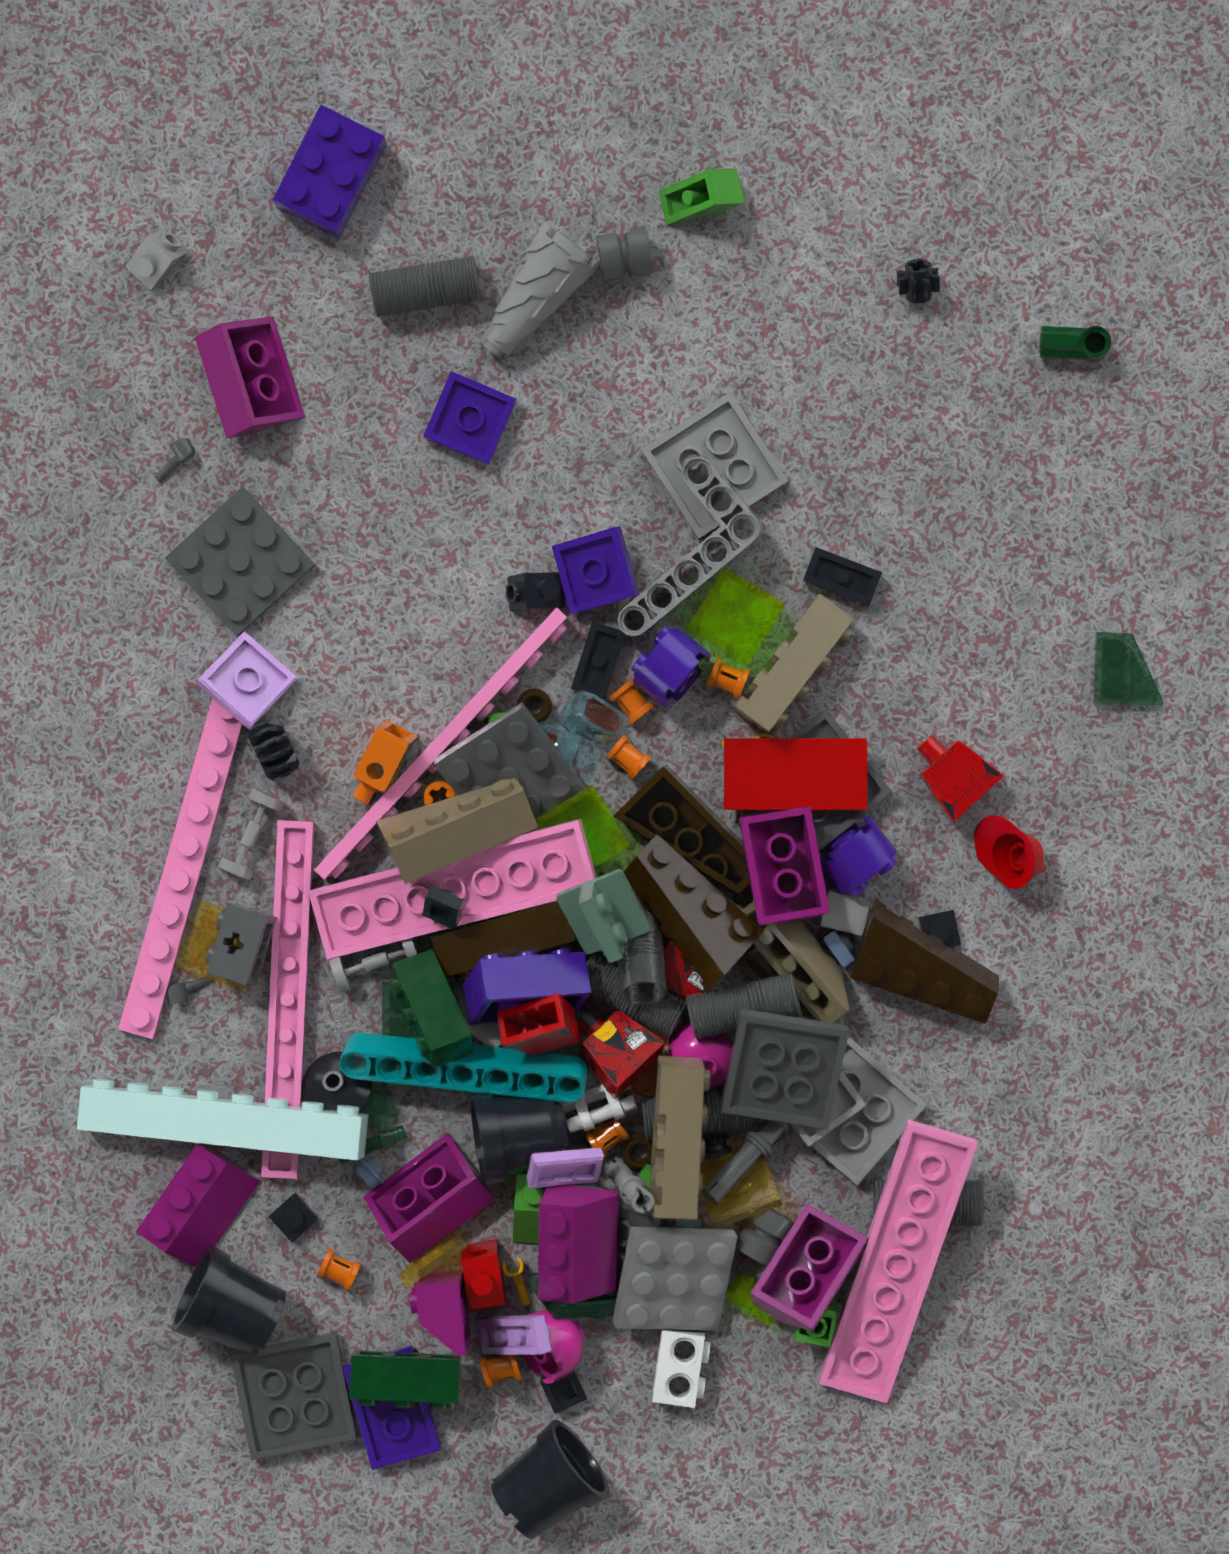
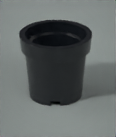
(511, 1131)
(228, 1304)
(550, 1481)

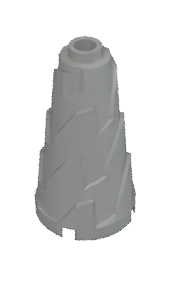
(538, 288)

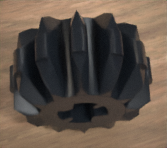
(273, 749)

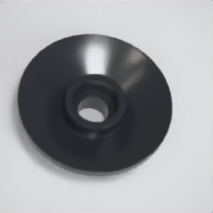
(348, 1092)

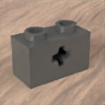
(250, 928)

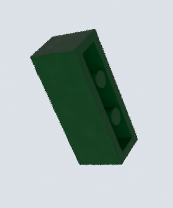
(431, 1009)
(405, 1378)

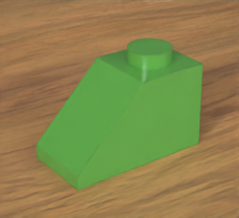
(701, 195)
(526, 1210)

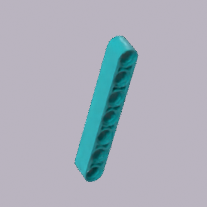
(481, 1075)

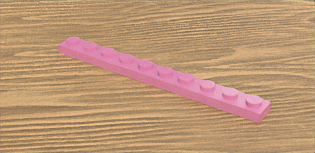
(456, 731)
(181, 872)
(288, 978)

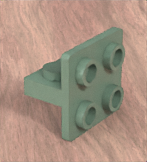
(604, 914)

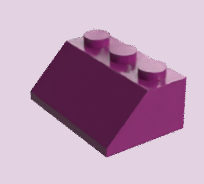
(249, 376)
(784, 866)
(428, 1198)
(198, 1204)
(577, 1243)
(808, 1269)
(443, 1308)

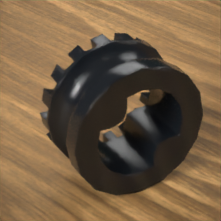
(717, 1146)

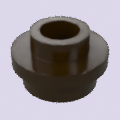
(543, 698)
(628, 1157)

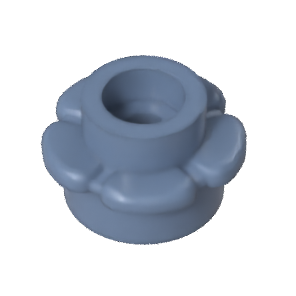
(369, 1171)

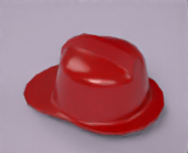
(1008, 851)

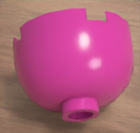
(713, 1051)
(566, 1347)

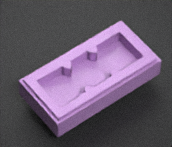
(565, 1167)

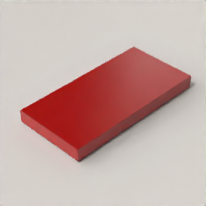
(795, 773)

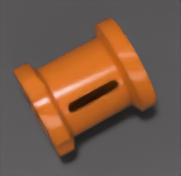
(727, 678)
(631, 701)
(628, 757)
(429, 798)
(608, 1135)
(338, 1270)
(500, 1369)

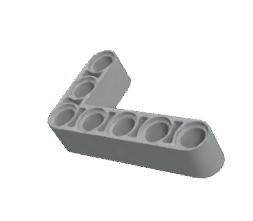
(698, 556)

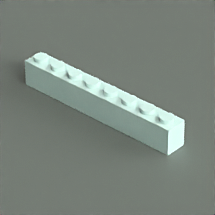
(223, 1121)

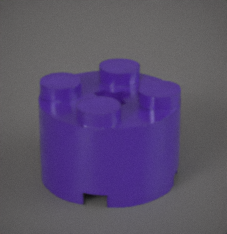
(670, 666)
(857, 857)

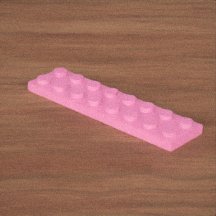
(493, 882)
(897, 1261)

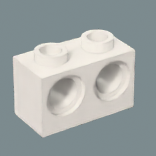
(671, 1366)

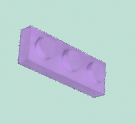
(513, 1335)

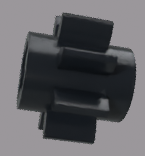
(918, 281)

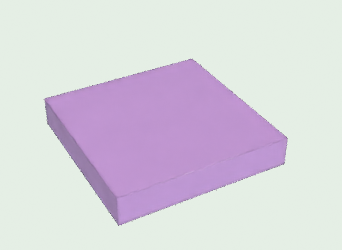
(247, 680)

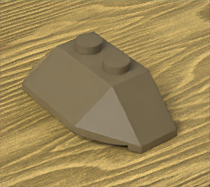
(795, 950)

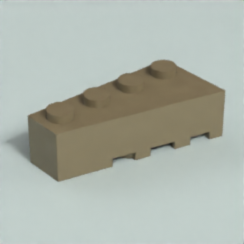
(793, 664)
(456, 828)
(677, 1137)

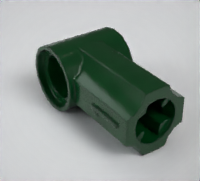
(1070, 343)

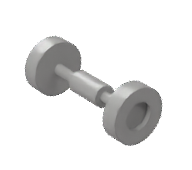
(251, 834)
(369, 964)

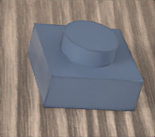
(840, 947)

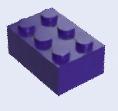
(330, 171)
(512, 981)

